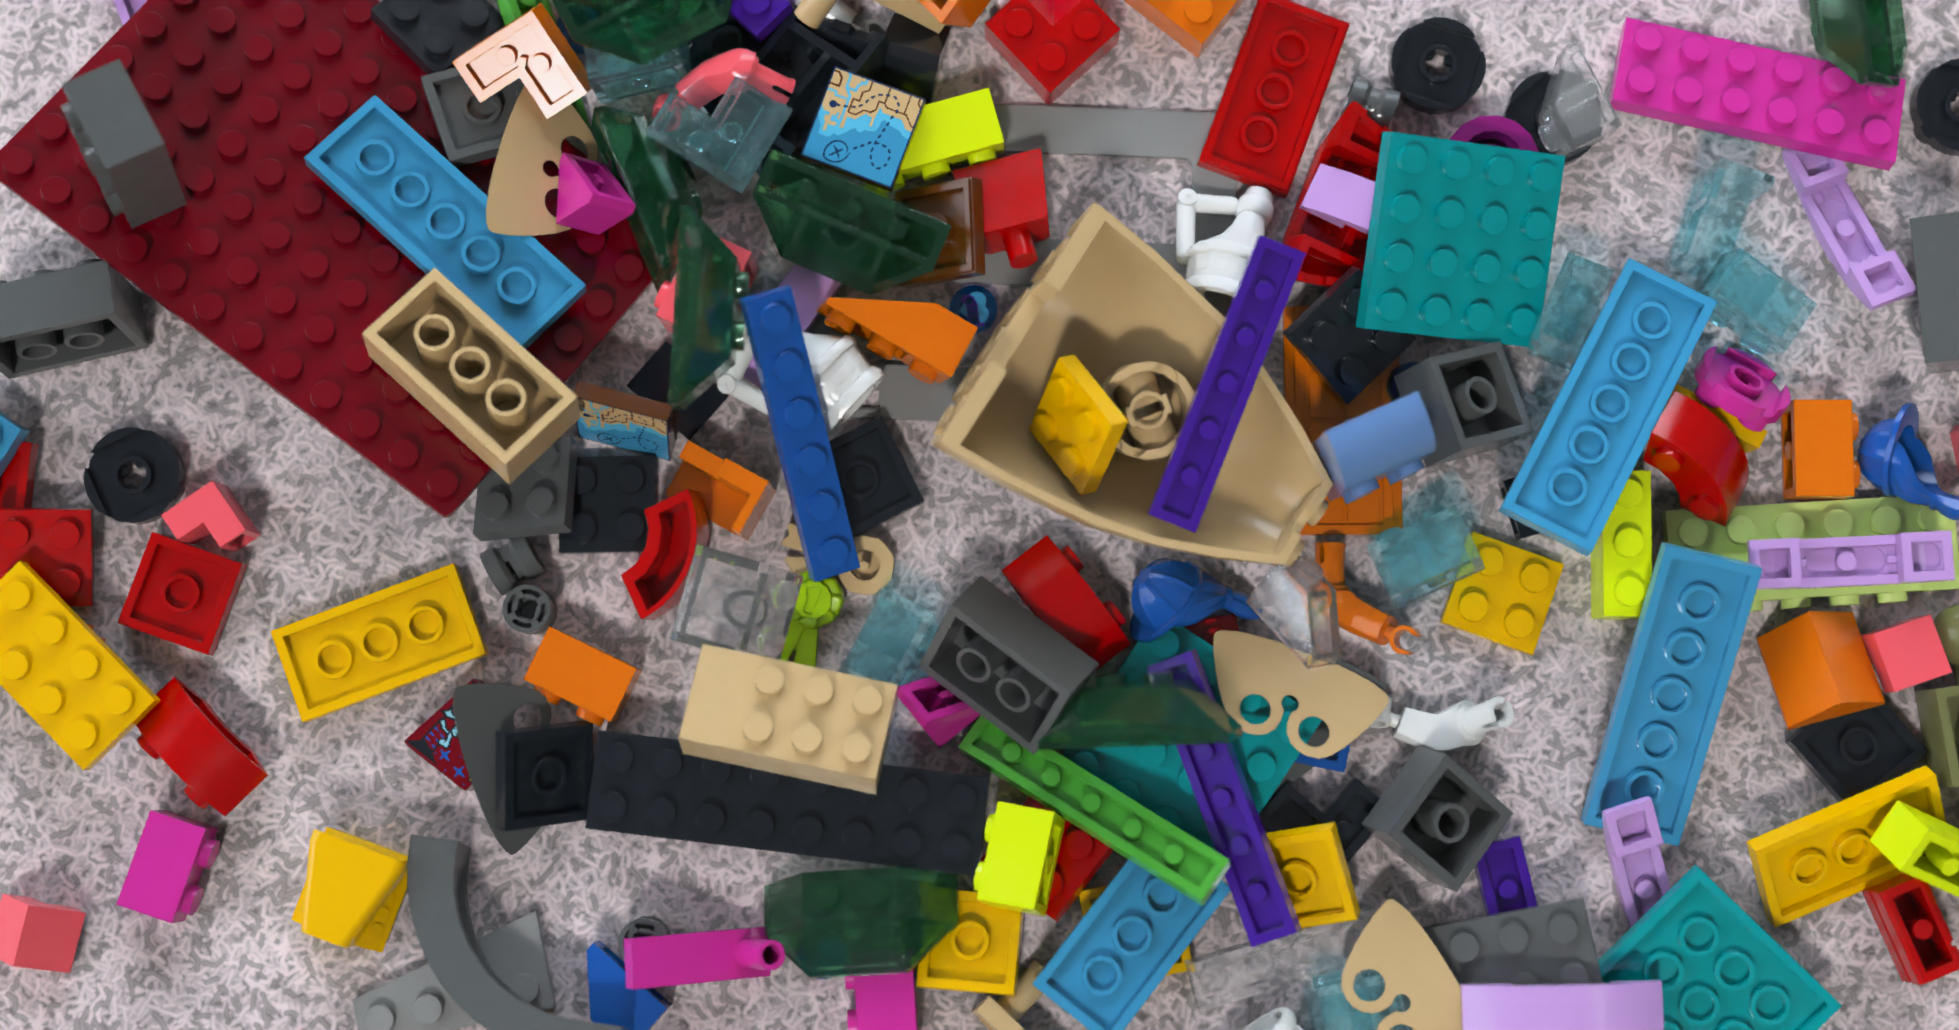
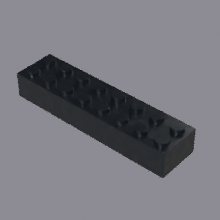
(911, 822)

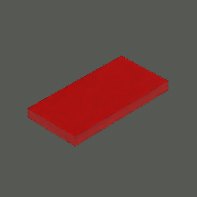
(1273, 95)

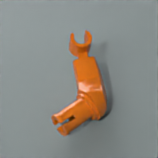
(1353, 612)

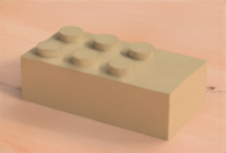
(472, 375)
(788, 718)

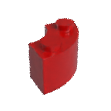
(1699, 459)
(663, 567)
(1063, 600)
(200, 749)

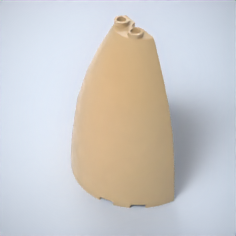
(1112, 307)

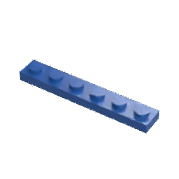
(800, 432)

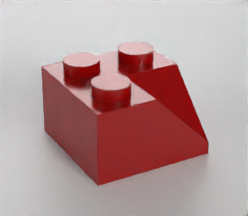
(1051, 41)

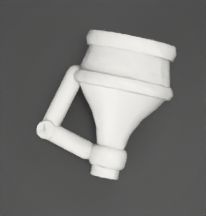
(1218, 262)
(839, 372)

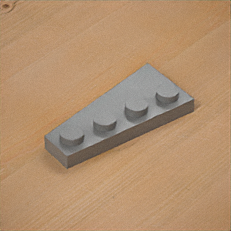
(422, 1003)

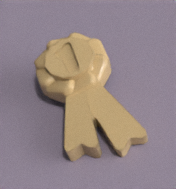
(874, 559)

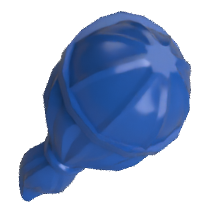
(1901, 464)
(1179, 595)

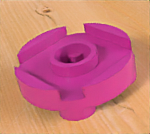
(1740, 387)

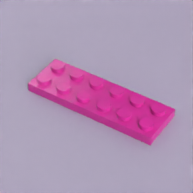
(1754, 94)

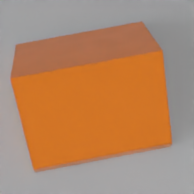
(1819, 668)

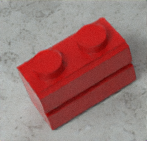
(1913, 929)

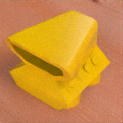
(351, 890)

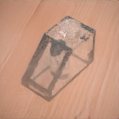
(1574, 106)
(1300, 611)

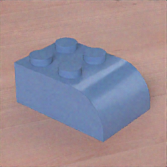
(1376, 446)

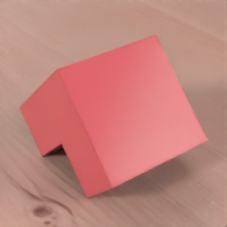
(212, 512)
(1906, 653)
(38, 933)

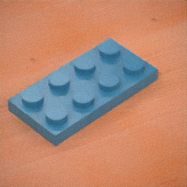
(1123, 948)

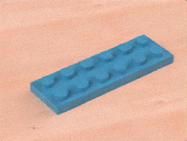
(441, 221)
(1608, 407)
(1673, 685)

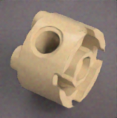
(1153, 402)

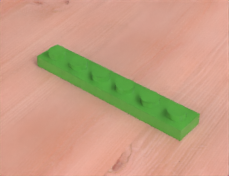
(1099, 811)

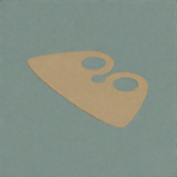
(518, 177)
(1268, 668)
(1410, 966)

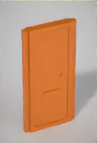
(1321, 410)

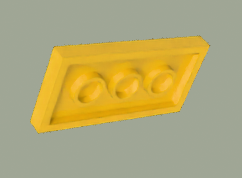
(379, 642)
(65, 671)
(1831, 849)

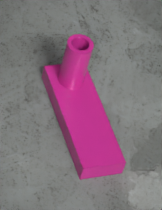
(700, 957)

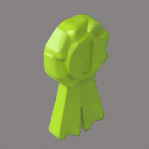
(815, 607)

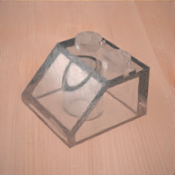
(736, 604)

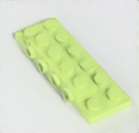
(1810, 521)

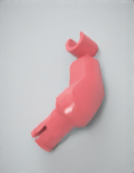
(717, 73)

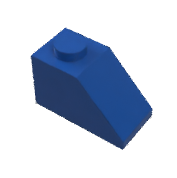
(611, 1000)

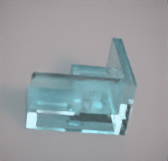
(727, 143)
(1715, 215)

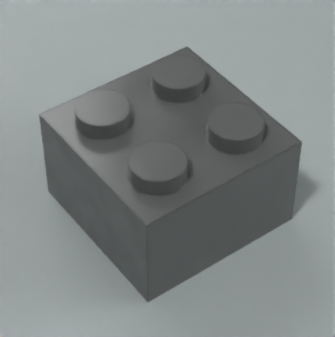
(1468, 401)
(1437, 818)

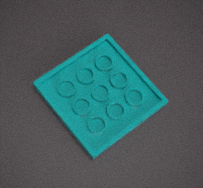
(1459, 239)
(1156, 773)
(1716, 965)

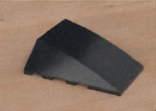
(799, 54)

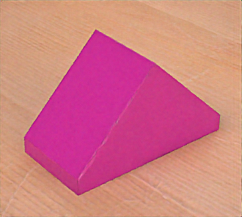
(590, 196)
(936, 709)

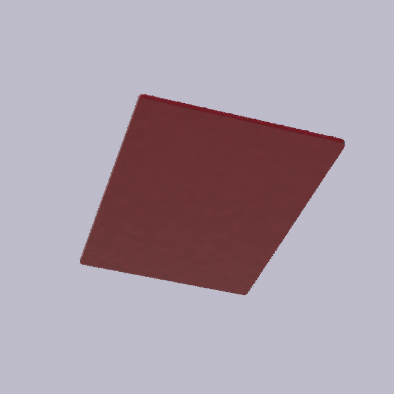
(269, 251)

